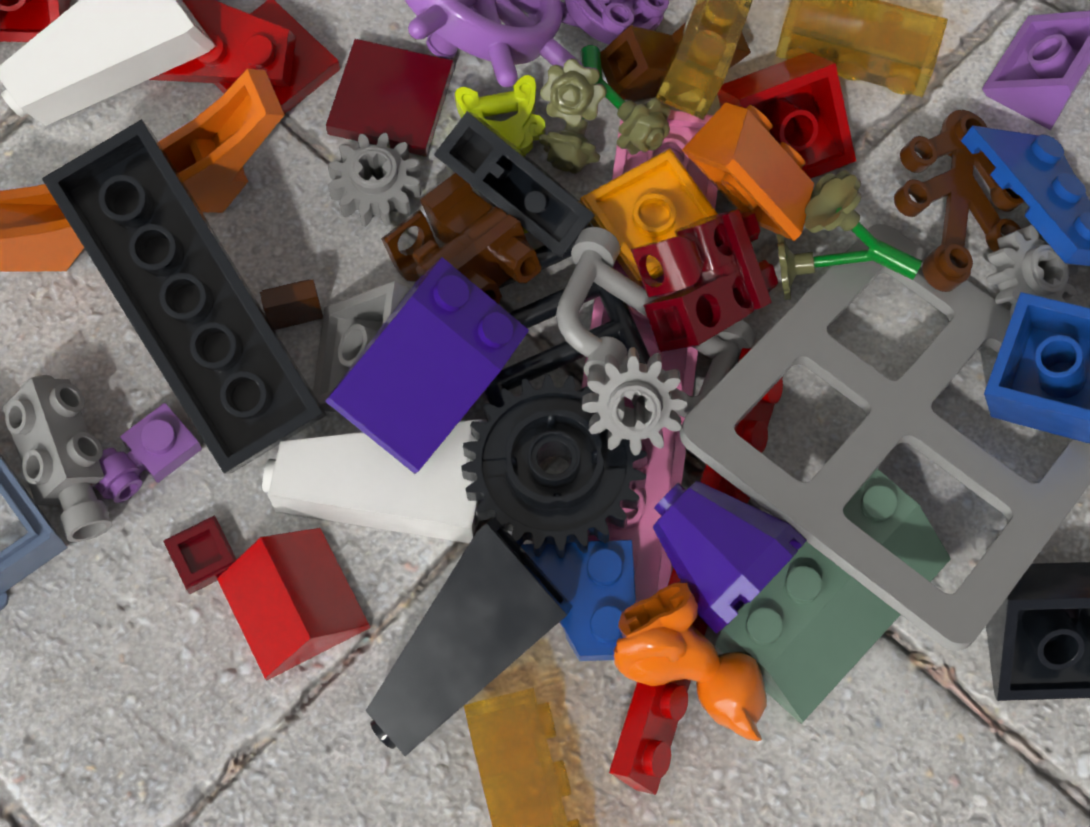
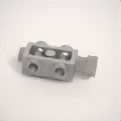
(59, 453)

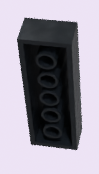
(184, 297)

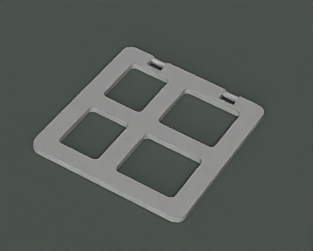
(894, 415)

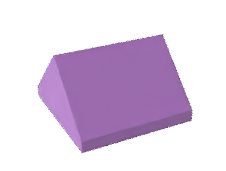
(1042, 66)

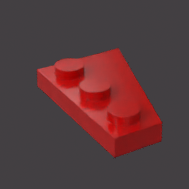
(240, 44)

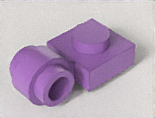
(155, 444)

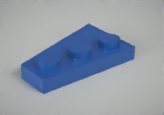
(1044, 179)

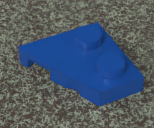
(599, 589)

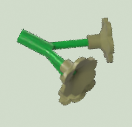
(833, 206)

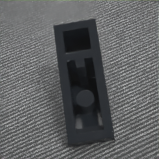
(514, 183)

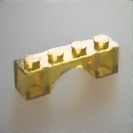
(703, 55)

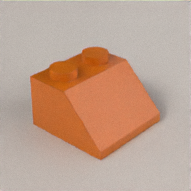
(753, 168)

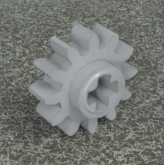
(359, 183)
(1029, 267)
(642, 420)

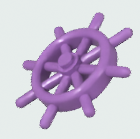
(478, 31)

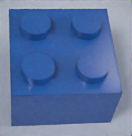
(1044, 369)

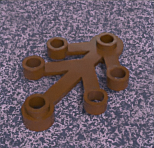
(951, 261)

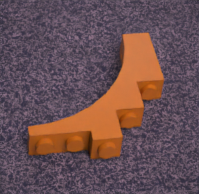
(204, 152)

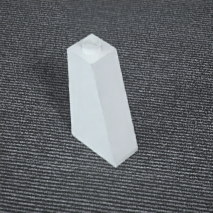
(97, 53)
(364, 485)

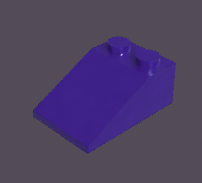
(427, 365)

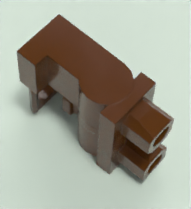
(477, 239)

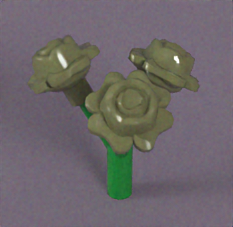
(575, 96)

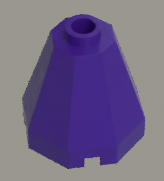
(722, 548)

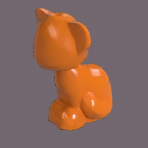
(666, 647)

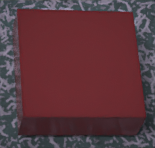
(200, 554)

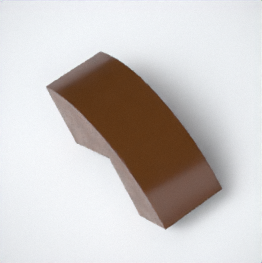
(640, 57)

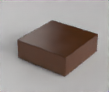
(291, 304)

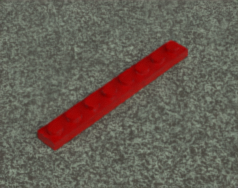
(654, 711)

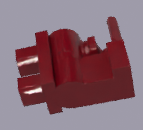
(712, 275)

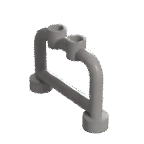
(594, 260)

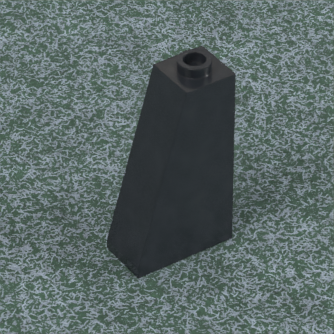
(473, 631)

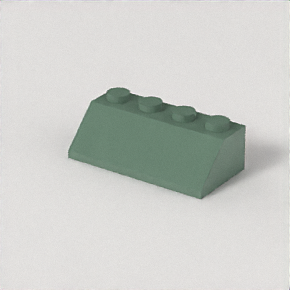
(819, 619)

